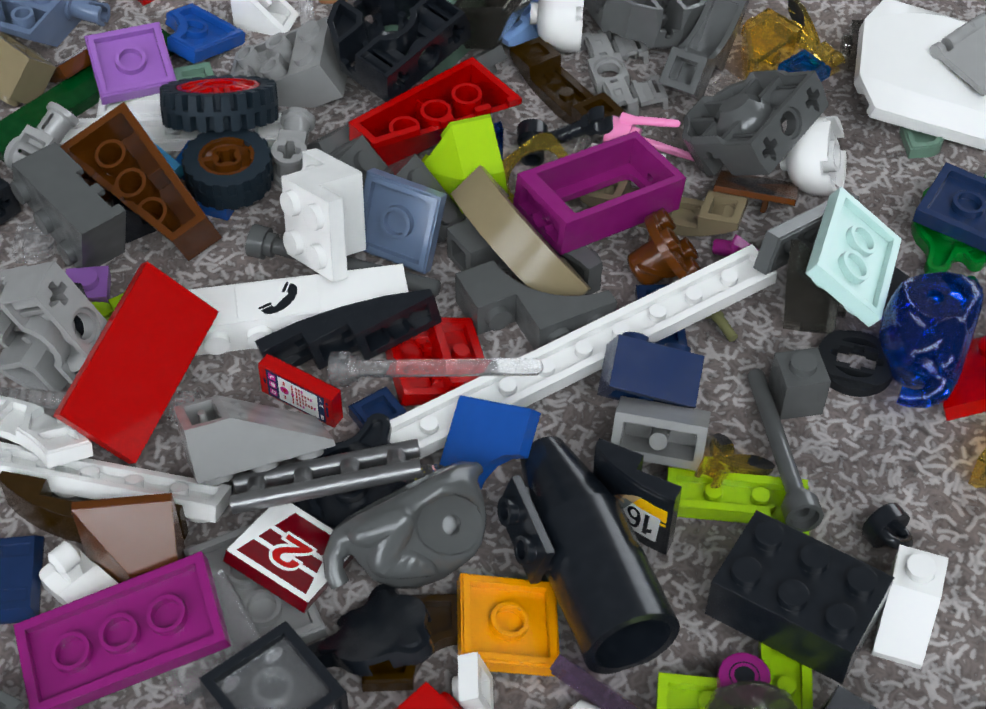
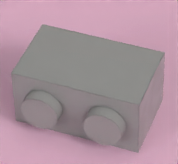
(661, 432)

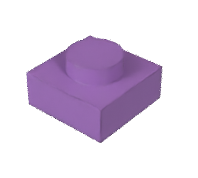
(94, 280)

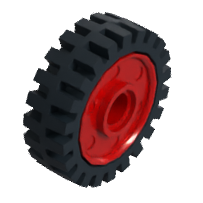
(219, 103)

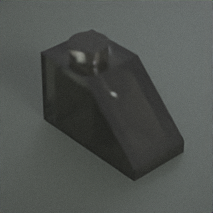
(806, 304)

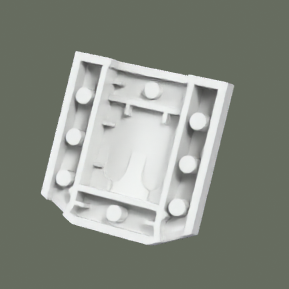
(910, 85)

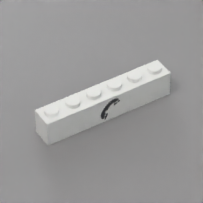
(266, 306)

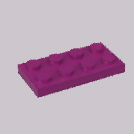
(121, 635)

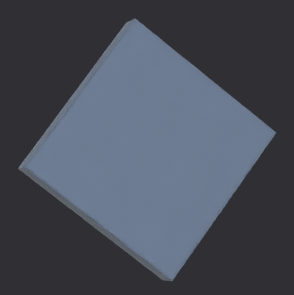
(402, 219)

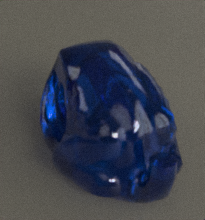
(929, 334)

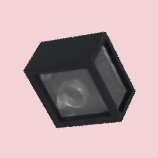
(273, 674)

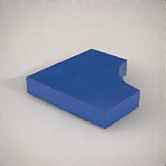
(200, 34)
(489, 434)

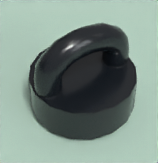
(886, 526)

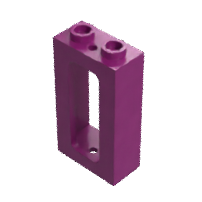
(545, 189)

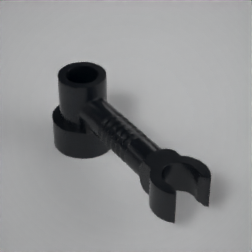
(589, 124)

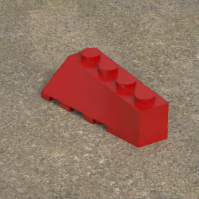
(422, 113)

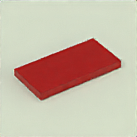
(136, 363)

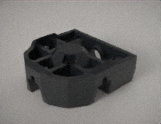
(394, 56)

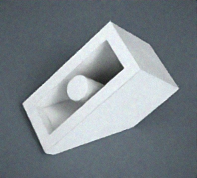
(910, 606)

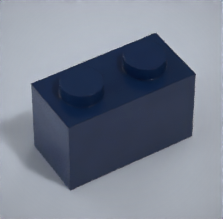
(650, 371)

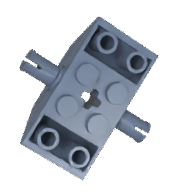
(49, 20)

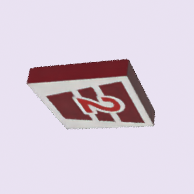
(284, 554)

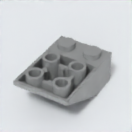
(299, 63)
(238, 435)

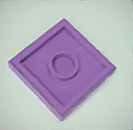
(129, 62)

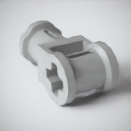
(50, 129)
(291, 141)

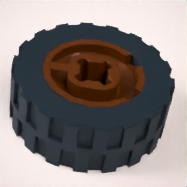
(228, 168)

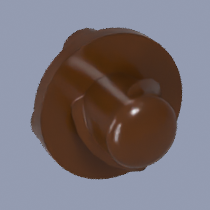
(663, 253)

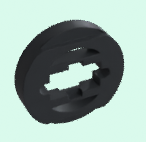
(849, 380)

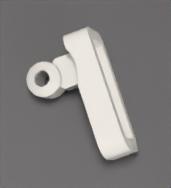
(72, 574)

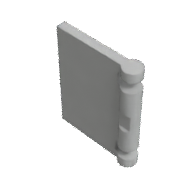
(966, 52)

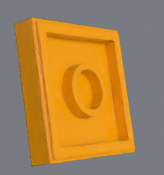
(508, 623)

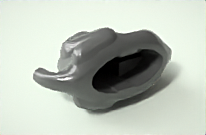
(414, 531)

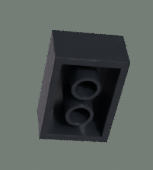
(798, 596)

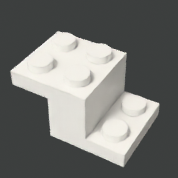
(323, 214)

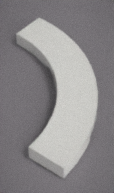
(41, 434)

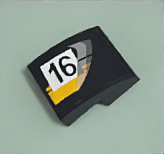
(645, 499)

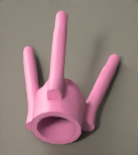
(627, 124)

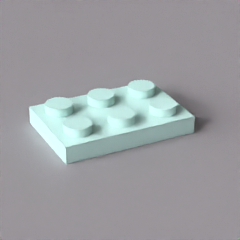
(854, 257)

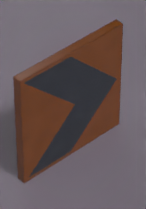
(757, 188)

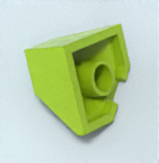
(462, 149)

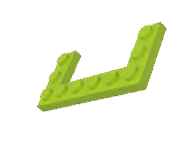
(732, 502)

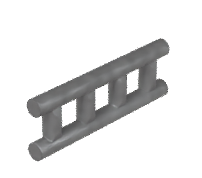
(306, 488)

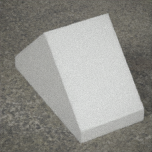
(263, 15)

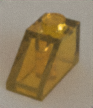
(768, 41)

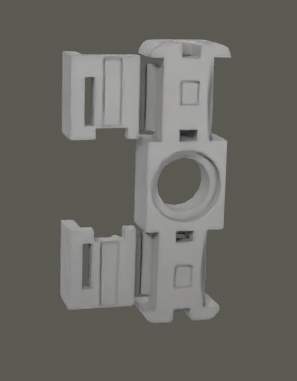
(610, 56)

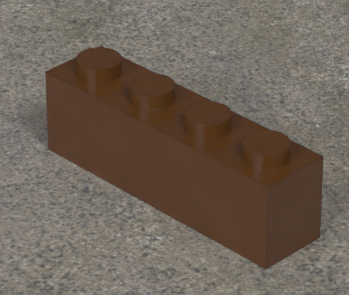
(132, 169)

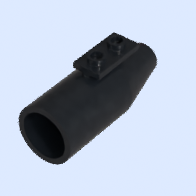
(584, 544)

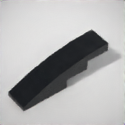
(361, 326)

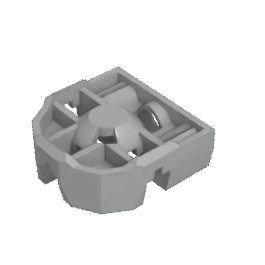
(40, 329)

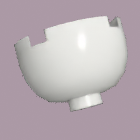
(559, 23)
(816, 158)

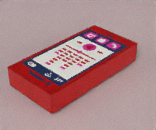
(300, 390)

